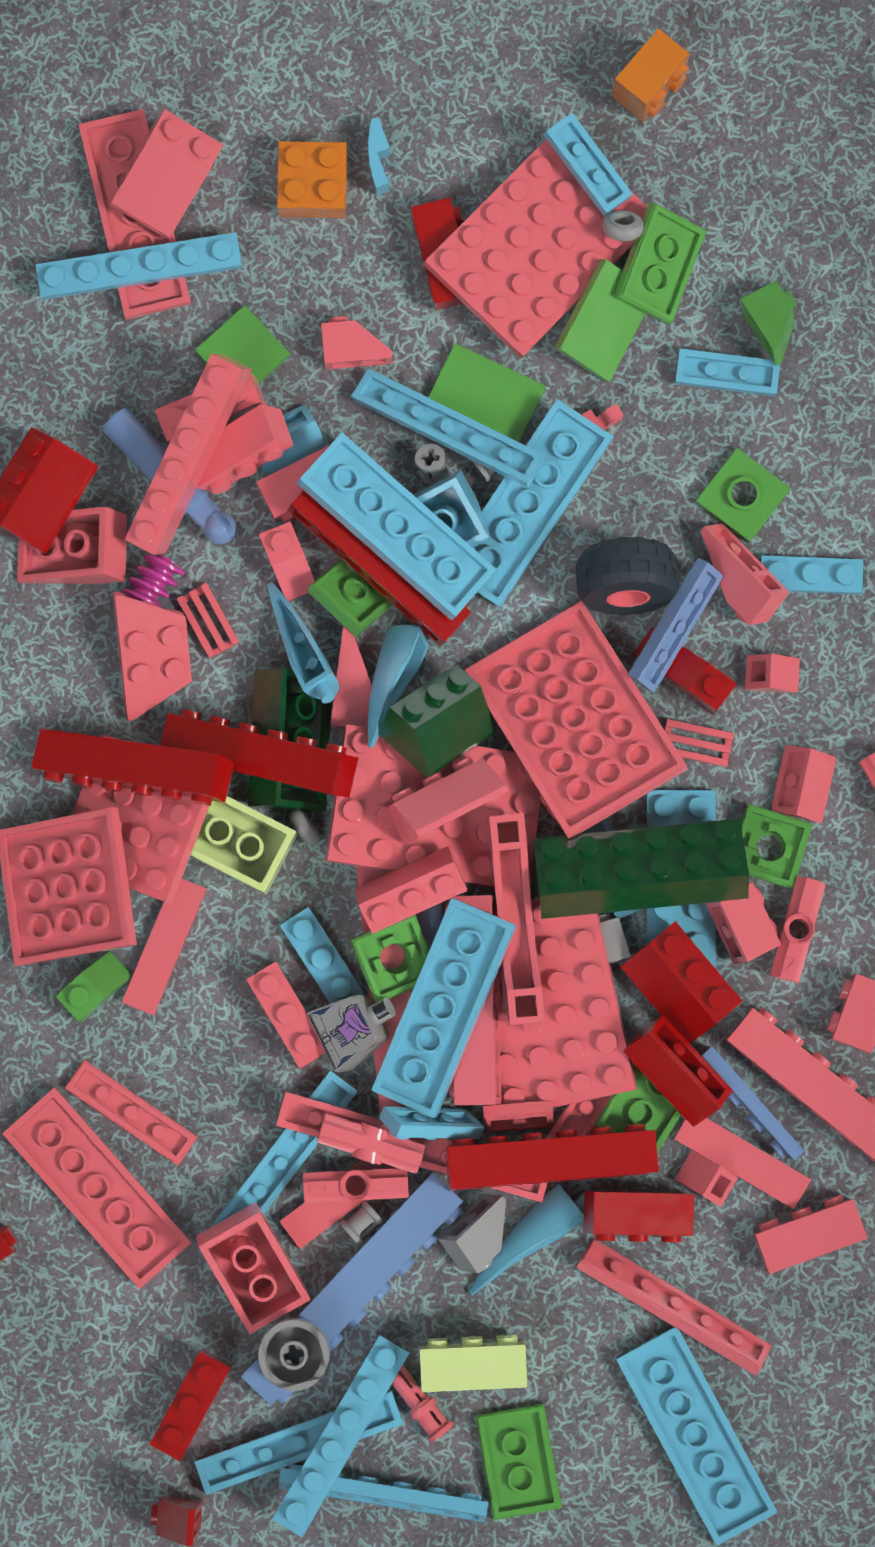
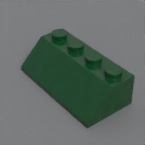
(286, 708)

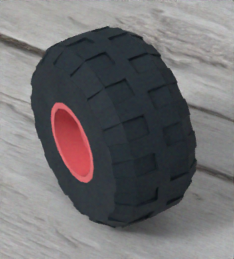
(627, 576)

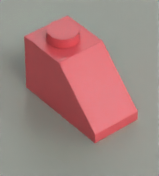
(351, 345)
(287, 560)

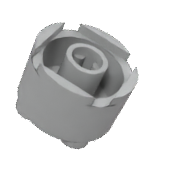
(283, 1370)

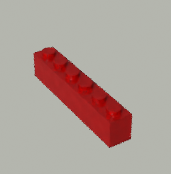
(375, 570)
(265, 756)
(133, 766)
(552, 1159)

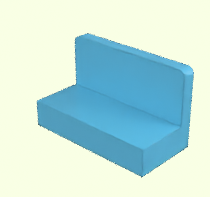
(305, 437)

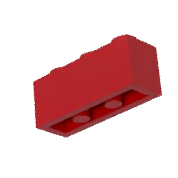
(433, 225)
(678, 1071)
(638, 1215)
(190, 1405)

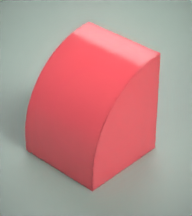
(772, 673)
(706, 1178)

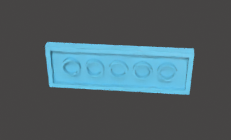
(523, 516)
(396, 526)
(675, 808)
(444, 1007)
(696, 1435)

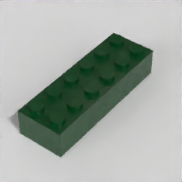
(641, 868)

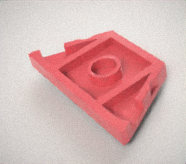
(150, 653)

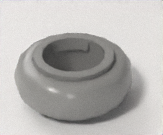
(623, 225)
(304, 826)

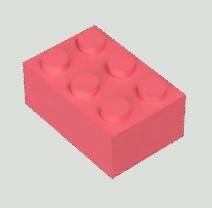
(252, 1268)

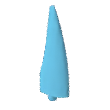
(303, 651)
(395, 669)
(538, 1228)

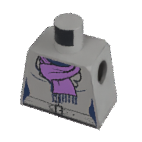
(351, 1029)

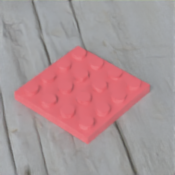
(155, 835)
(66, 887)

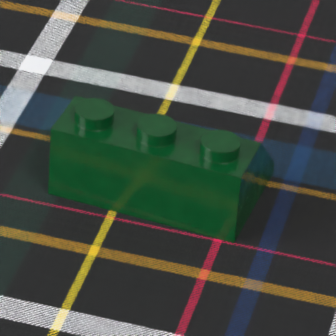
(438, 721)

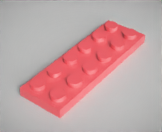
(110, 151)
(97, 1188)

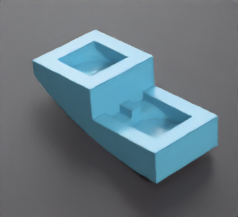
(378, 149)

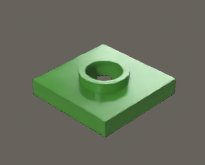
(747, 519)
(793, 838)
(391, 982)

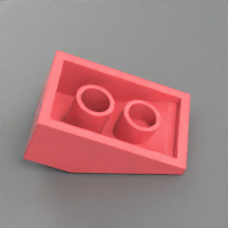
(166, 174)
(84, 551)

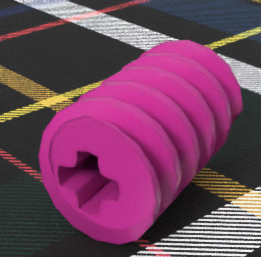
(153, 579)

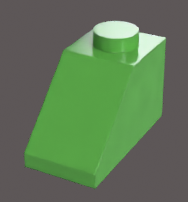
(770, 318)
(94, 987)

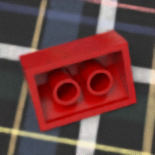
(41, 488)
(681, 983)

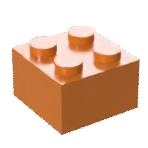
(651, 75)
(312, 179)

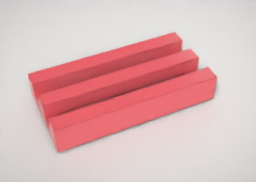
(194, 595)
(725, 749)
(518, 1116)

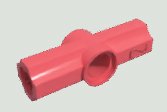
(802, 907)
(370, 1143)
(331, 1185)

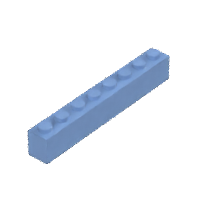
(370, 1271)

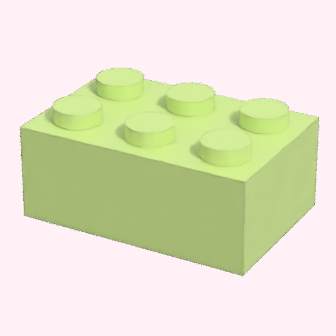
(243, 844)
(473, 1364)

